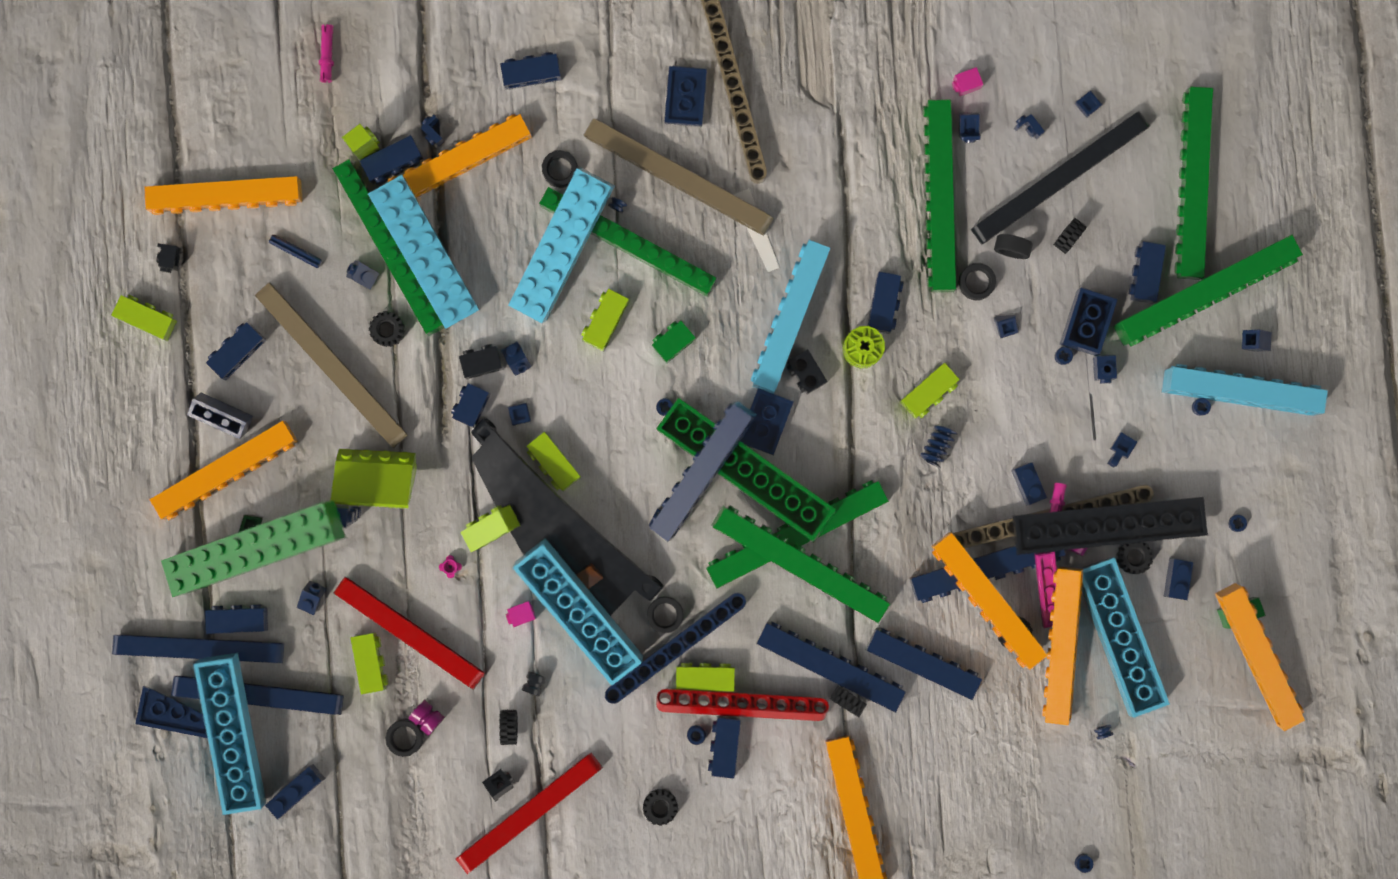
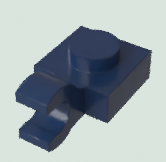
(1122, 447)

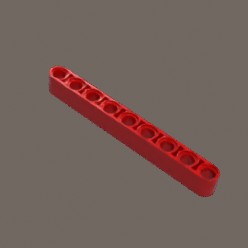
(409, 632)
(750, 700)
(529, 813)

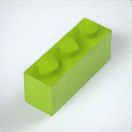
(361, 141)
(144, 317)
(605, 319)
(930, 391)
(552, 462)
(490, 527)
(369, 663)
(705, 677)

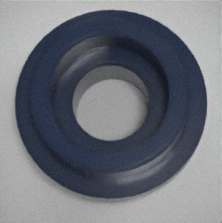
(691, 739)

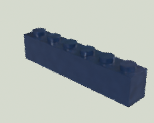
(925, 665)

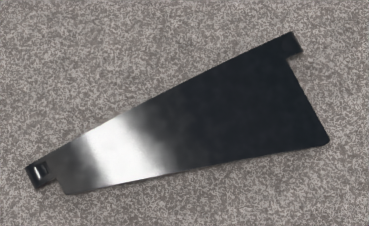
(551, 518)

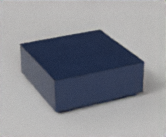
(1088, 104)
(519, 414)

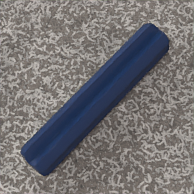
(295, 251)

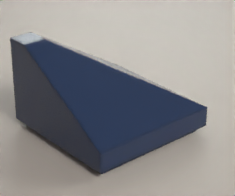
(1006, 325)

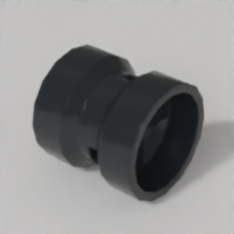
(533, 683)

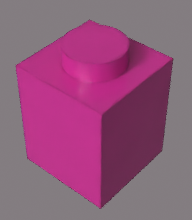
(967, 82)
(520, 614)

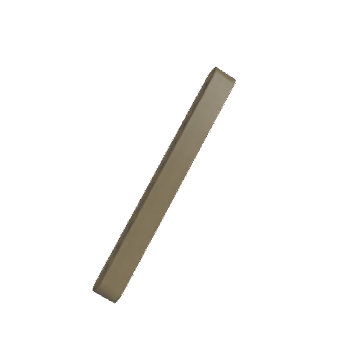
(733, 92)
(678, 177)
(331, 365)
(1004, 532)

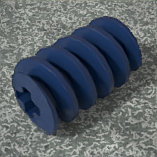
(937, 445)

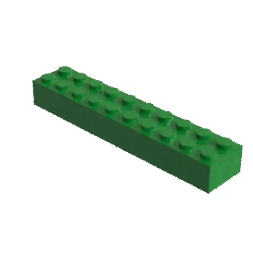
(1213, 288)
(751, 473)
(253, 548)

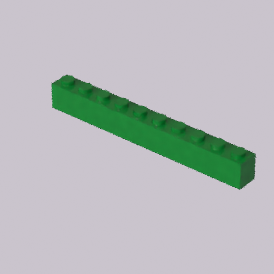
(1194, 183)
(940, 196)
(387, 247)
(641, 249)
(847, 509)
(800, 563)

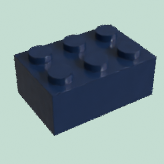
(1088, 321)

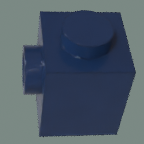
(1256, 340)
(1105, 369)

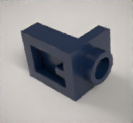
(1033, 127)

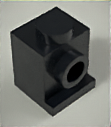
(168, 258)
(492, 782)

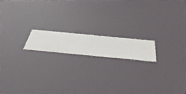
(761, 242)

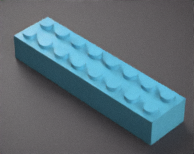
(561, 245)
(423, 251)
(791, 316)
(1244, 391)
(578, 612)
(1122, 638)
(230, 733)

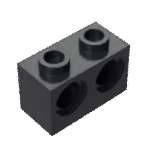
(811, 369)

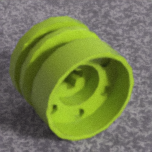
(861, 358)

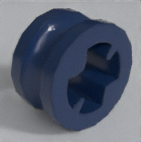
(617, 204)
(1061, 361)
(659, 408)
(1201, 412)
(1242, 520)
(1103, 732)
(1083, 869)

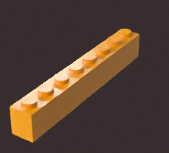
(466, 155)
(223, 194)
(223, 470)
(989, 600)
(1063, 645)
(1259, 656)
(854, 808)

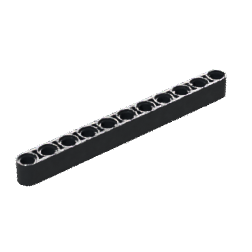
(1060, 177)

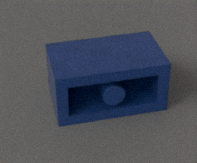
(470, 405)
(1029, 484)
(1178, 579)

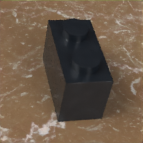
(480, 362)

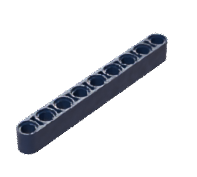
(196, 648)
(669, 655)
(271, 696)

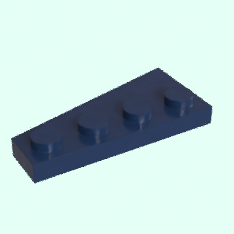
(169, 714)

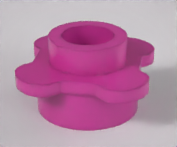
(445, 566)

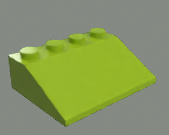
(373, 478)

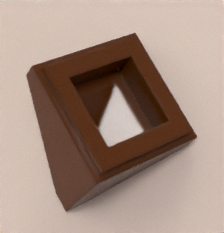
(589, 575)

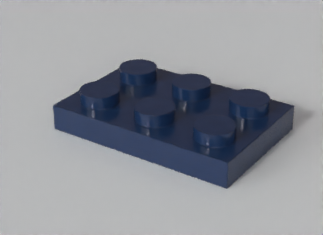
(685, 96)
(769, 423)

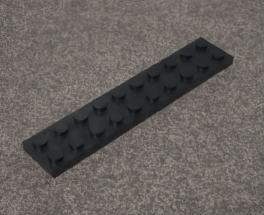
(1109, 525)

